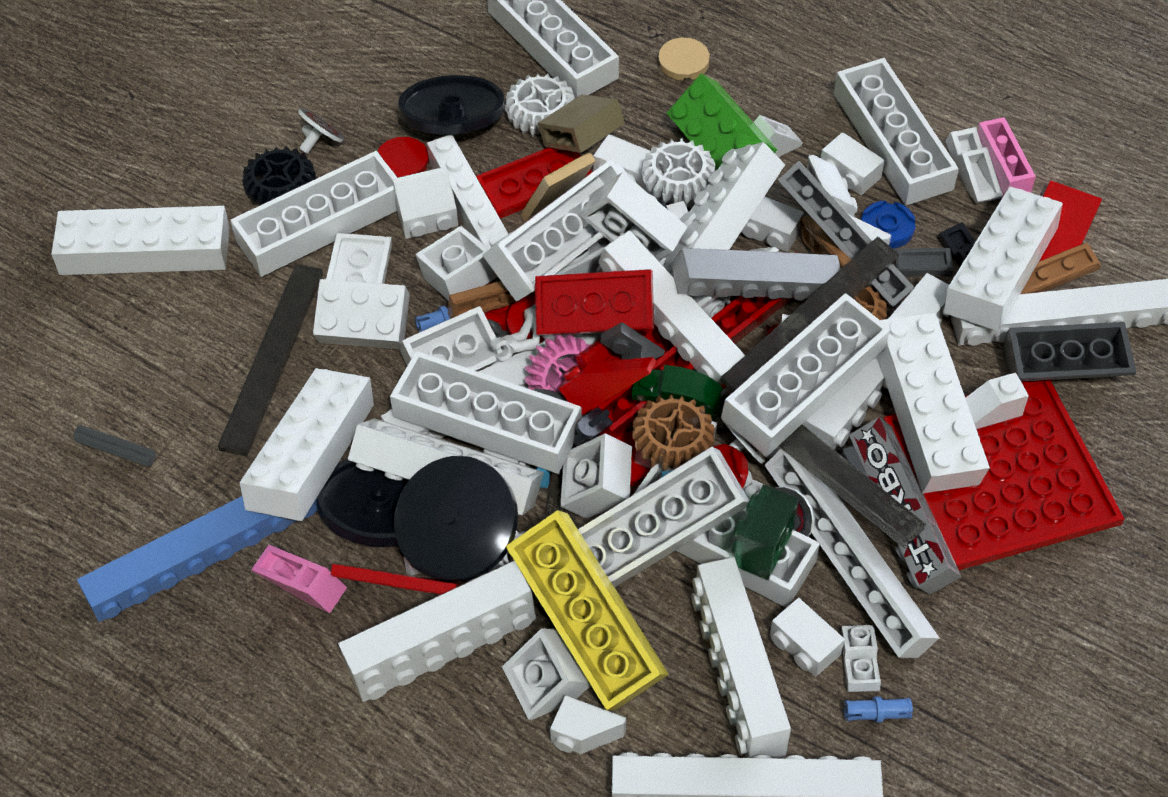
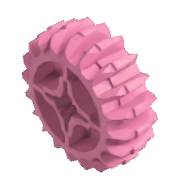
(547, 361)

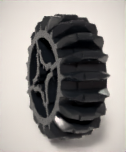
(276, 174)

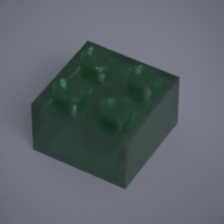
(764, 531)

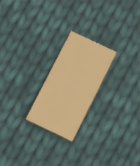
(557, 183)

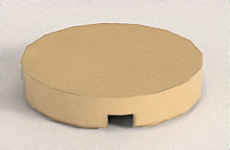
(683, 58)

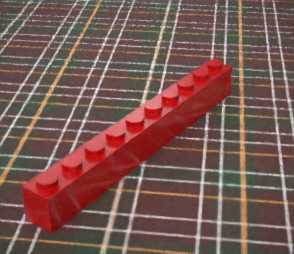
(734, 320)

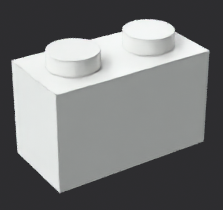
(854, 162)
(806, 637)

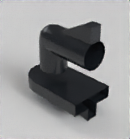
(592, 425)

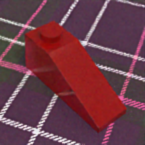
(602, 380)

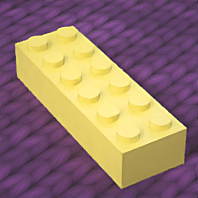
(587, 610)

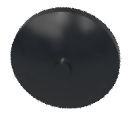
(451, 104)
(360, 504)
(455, 519)

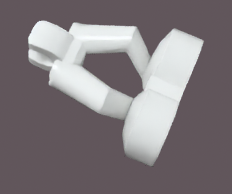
(518, 341)

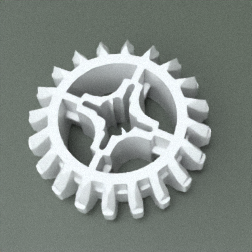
(534, 100)
(678, 164)

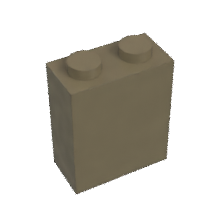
(581, 123)

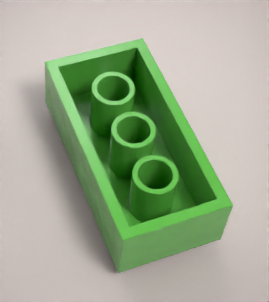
(714, 119)

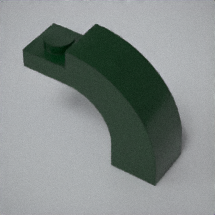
(682, 382)

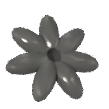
(497, 329)

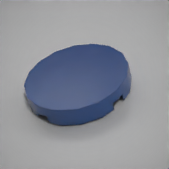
(892, 219)

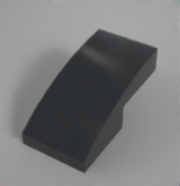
(958, 240)

